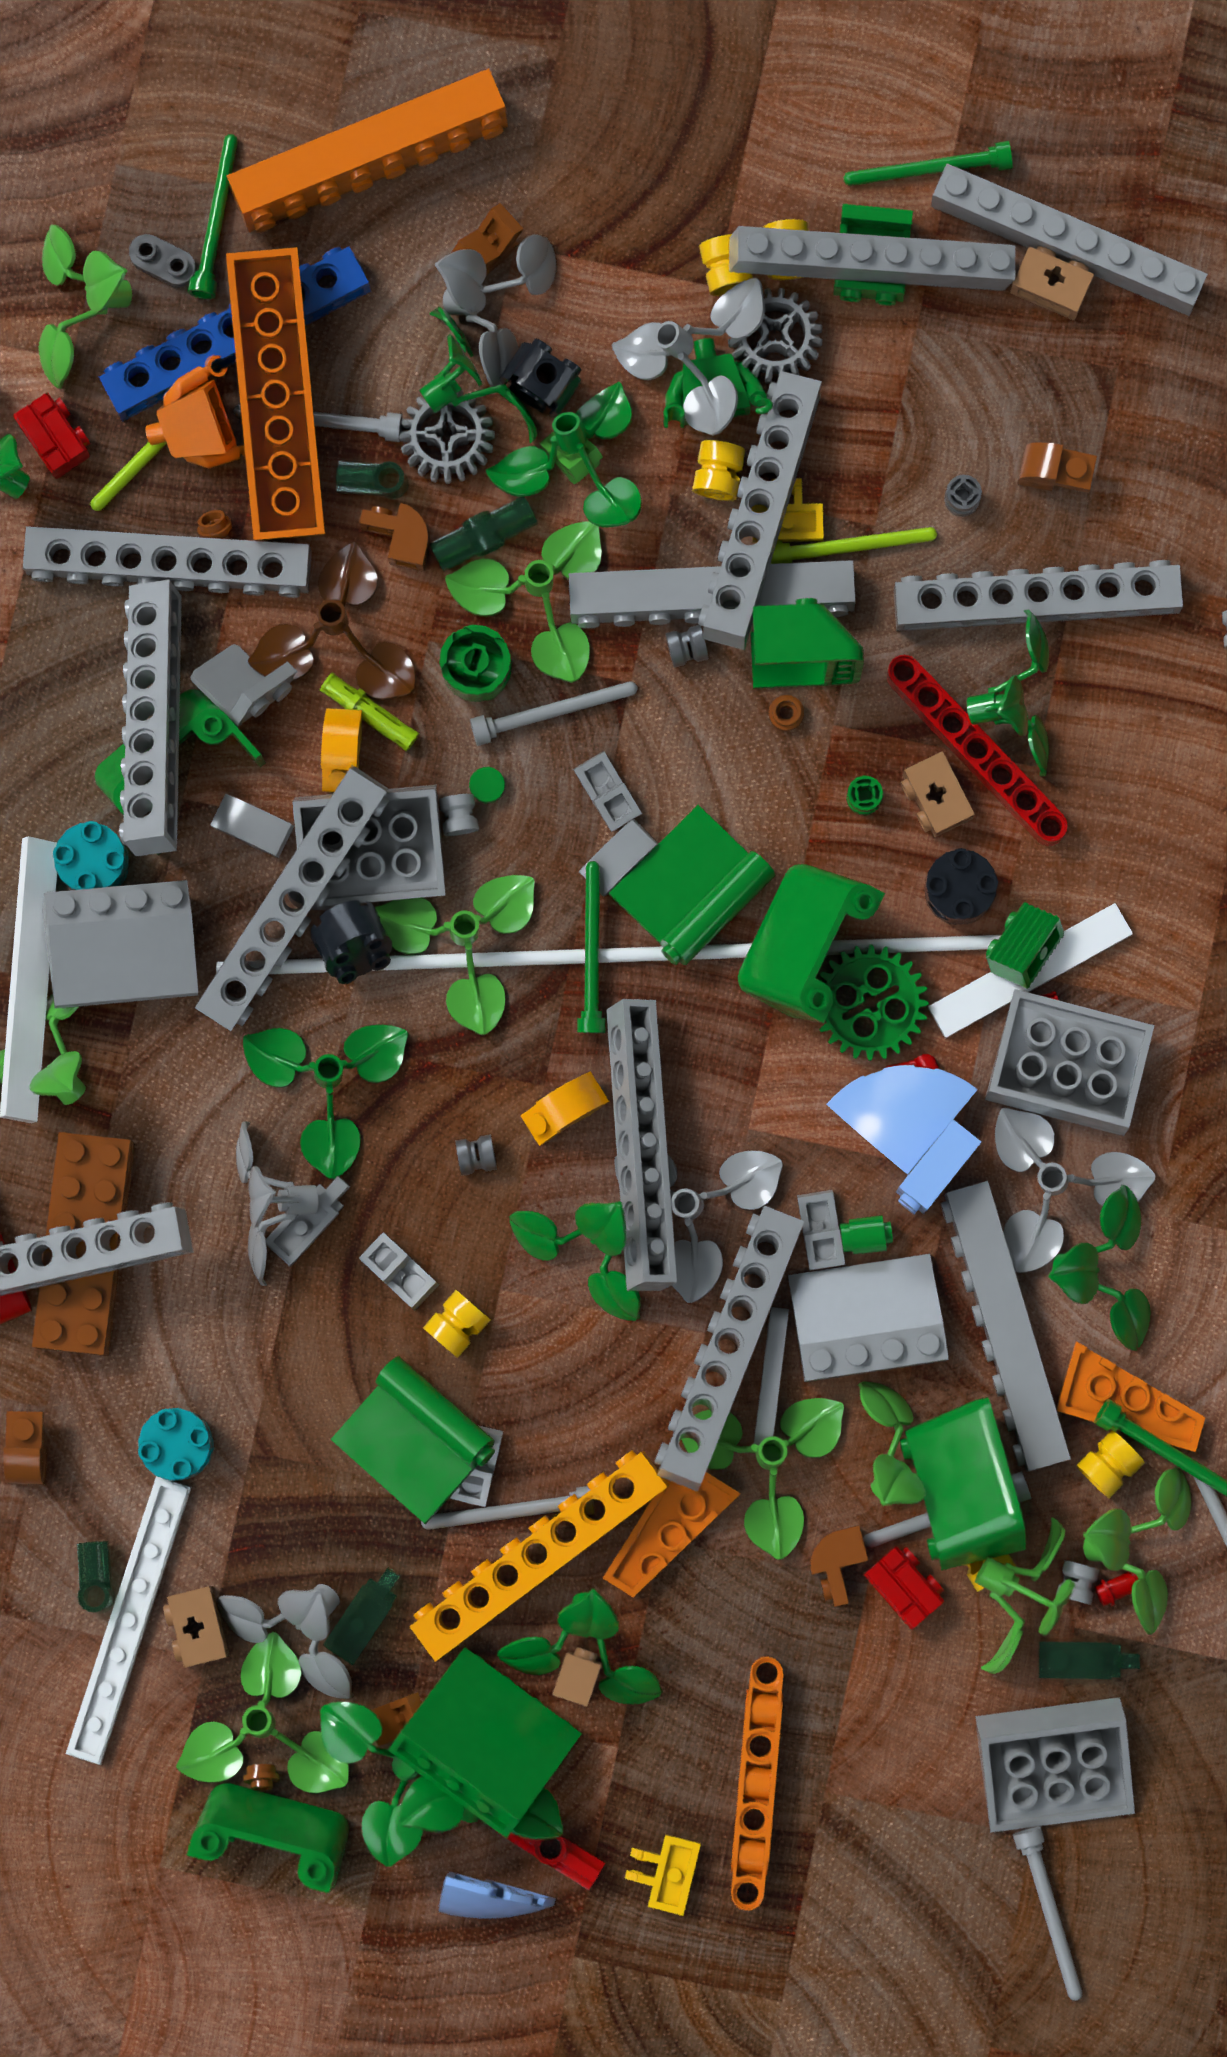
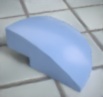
(902, 1109)
(488, 1898)

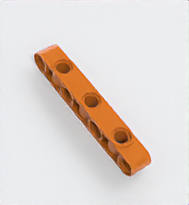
(756, 1783)

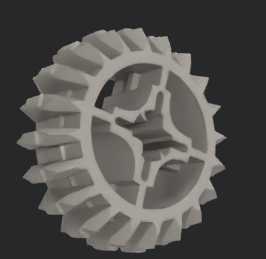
(785, 346)
(462, 437)

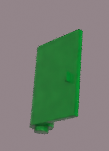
(691, 886)
(413, 1440)

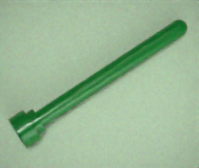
(996, 156)
(203, 282)
(591, 1018)
(1113, 1418)

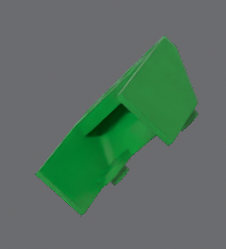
(802, 647)
(196, 716)

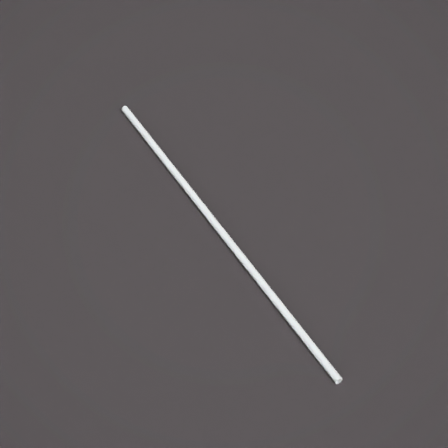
(633, 954)

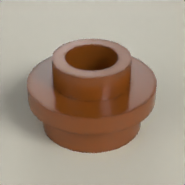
(214, 525)
(786, 701)
(261, 1776)

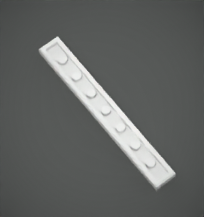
(28, 983)
(128, 1620)

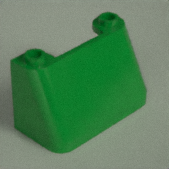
(797, 937)
(966, 1485)
(275, 1822)

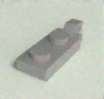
(295, 1236)

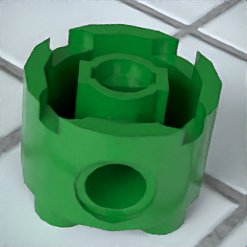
(475, 663)

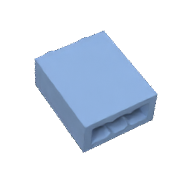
(937, 1168)

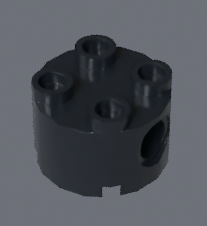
(561, 375)
(960, 887)
(351, 941)

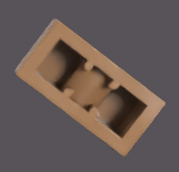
(1066, 294)
(954, 806)
(211, 1641)
(578, 1676)

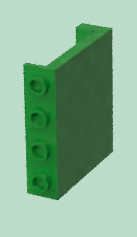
(485, 1742)

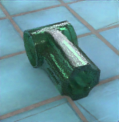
(368, 478)
(94, 1572)

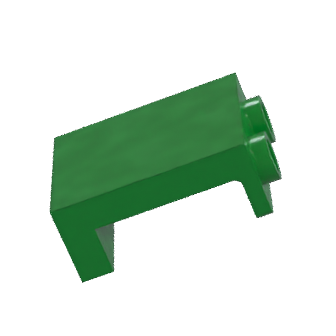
(878, 222)

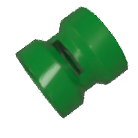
(860, 800)

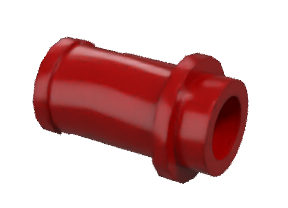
(1115, 1588)

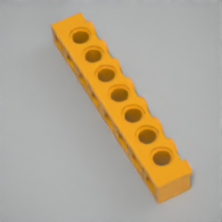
(440, 1639)

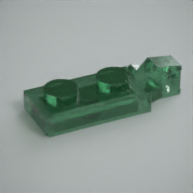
(363, 1617)
(1083, 1660)

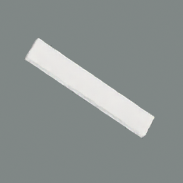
(994, 992)

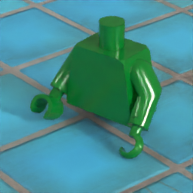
(711, 366)

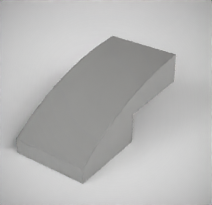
(607, 791)
(252, 825)
(621, 855)
(821, 1230)
(398, 1271)
(477, 1485)

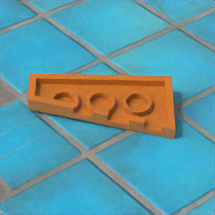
(1094, 1380)
(666, 1529)

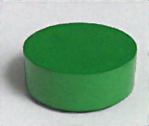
(487, 785)

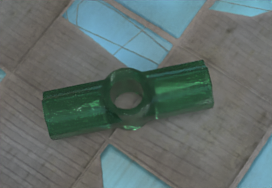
(483, 533)

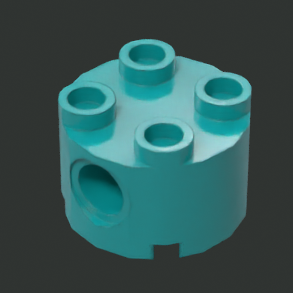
(91, 857)
(175, 1444)

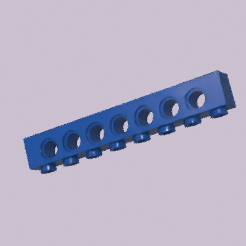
(318, 302)

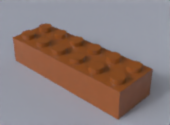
(87, 1184)

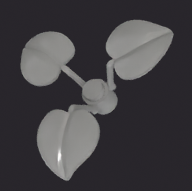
(464, 275)
(646, 352)
(1025, 1139)
(752, 1182)
(292, 1200)
(308, 1613)

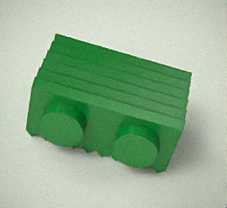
(1024, 945)

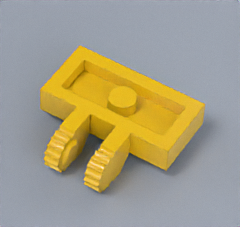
(801, 520)
(673, 1873)

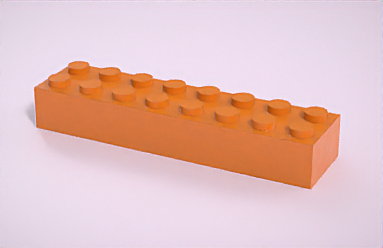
(369, 151)
(275, 394)

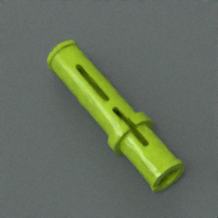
(371, 712)

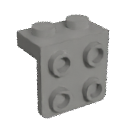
(238, 687)

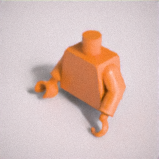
(196, 420)

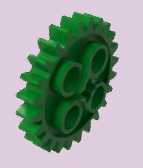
(886, 1031)

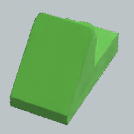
(572, 464)

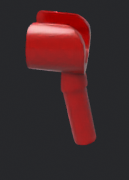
(924, 1061)

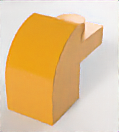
(339, 745)
(564, 1107)

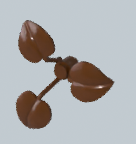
(349, 580)

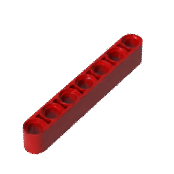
(982, 767)

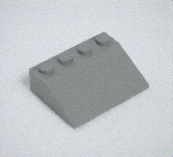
(397, 856)
(120, 944)
(1070, 1062)
(867, 1318)
(1055, 1764)

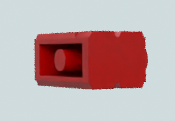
(52, 435)
(904, 1586)

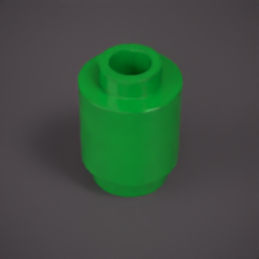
(866, 1235)

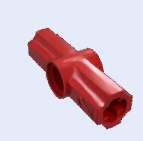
(571, 1861)

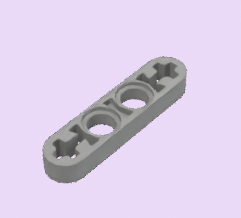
(771, 1374)

